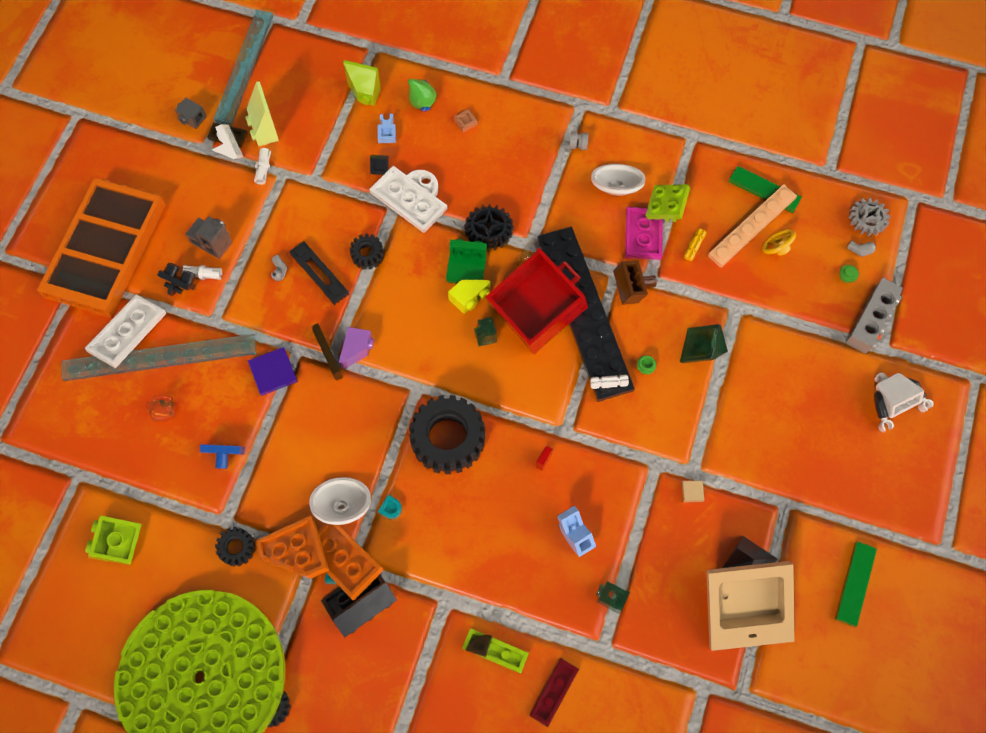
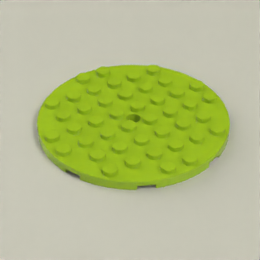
(194, 634)

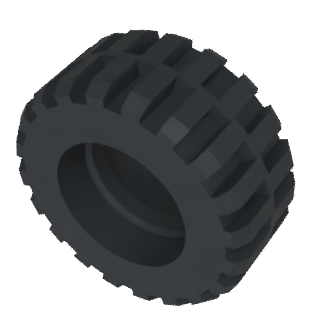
(443, 410)

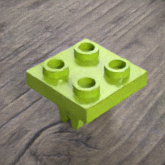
(668, 202)

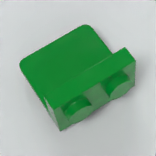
(466, 260)

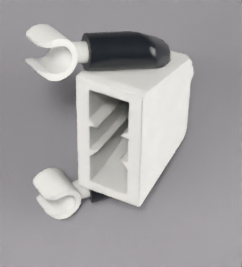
(896, 396)

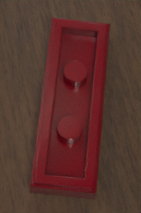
(554, 692)

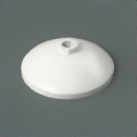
(618, 179)
(340, 501)

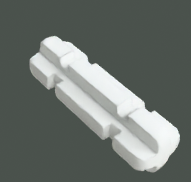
(609, 381)

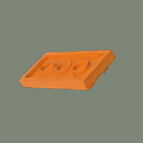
(347, 561)

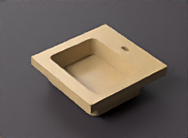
(750, 605)

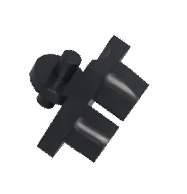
(170, 274)

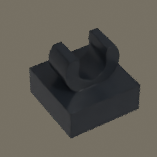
(379, 164)

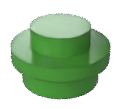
(848, 273)
(646, 365)

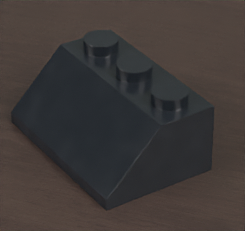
(351, 614)

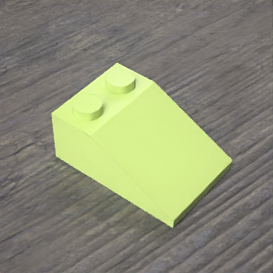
(260, 118)

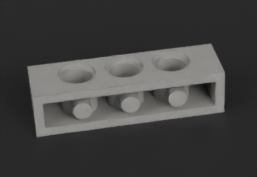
(859, 337)

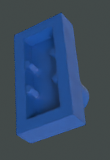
(222, 453)

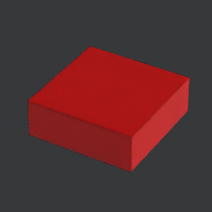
(544, 457)

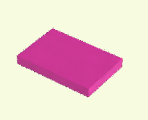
(642, 235)

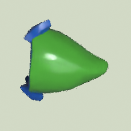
(421, 94)

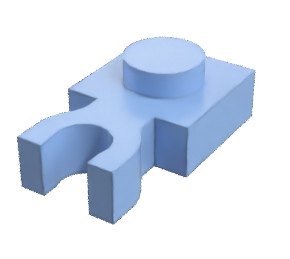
(386, 130)

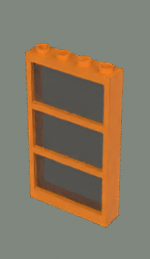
(102, 247)

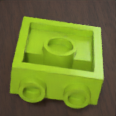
(113, 540)

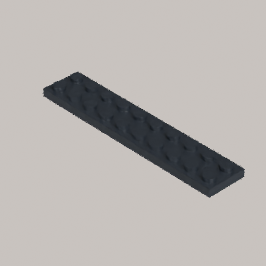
(591, 328)

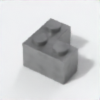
(210, 236)

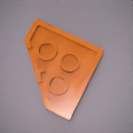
(295, 549)

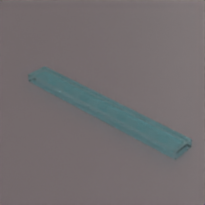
(243, 68)

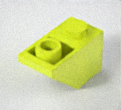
(468, 293)

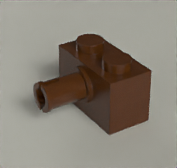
(631, 282)

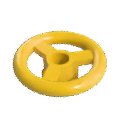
(781, 244)

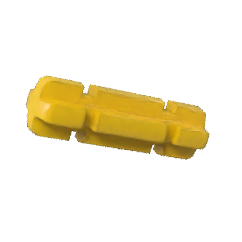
(694, 244)

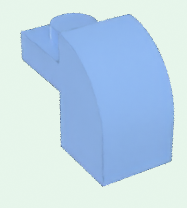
(575, 531)

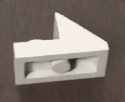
(229, 147)

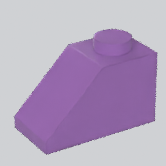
(355, 346)

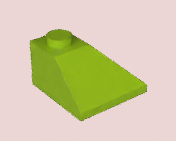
(363, 82)

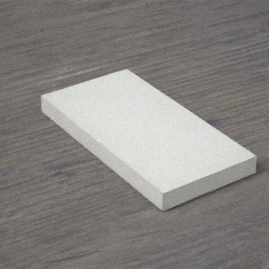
(125, 331)

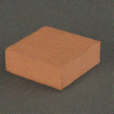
(465, 120)

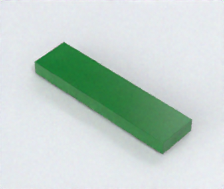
(758, 186)
(856, 584)

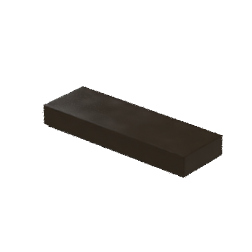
(327, 352)

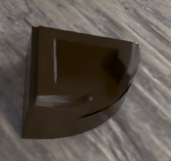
(479, 645)

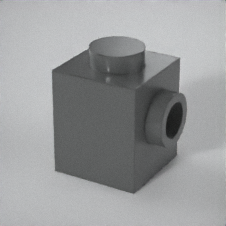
(190, 113)

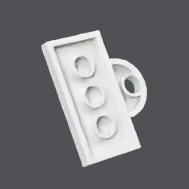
(410, 197)

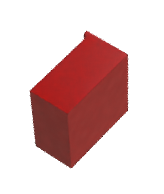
(538, 300)

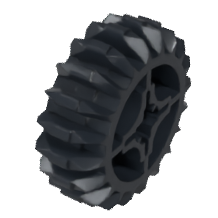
(501, 228)

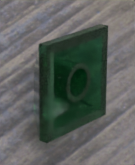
(703, 344)

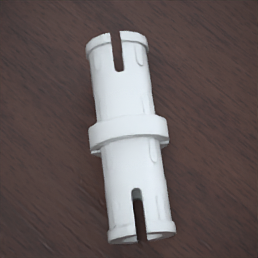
(262, 166)
(204, 272)

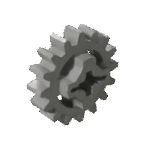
(869, 217)

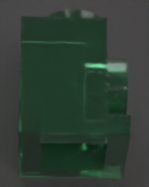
(485, 332)
(614, 604)

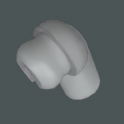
(862, 250)
(281, 268)

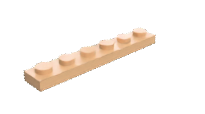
(752, 226)

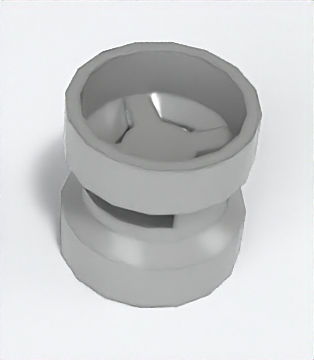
(583, 140)

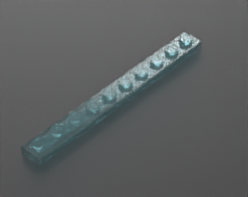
(162, 357)

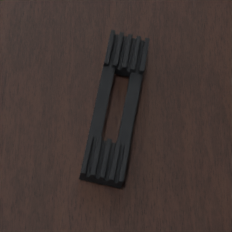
(334, 291)

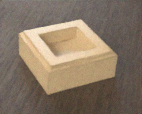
(693, 491)

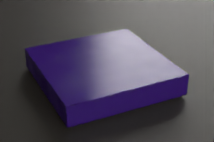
(272, 371)

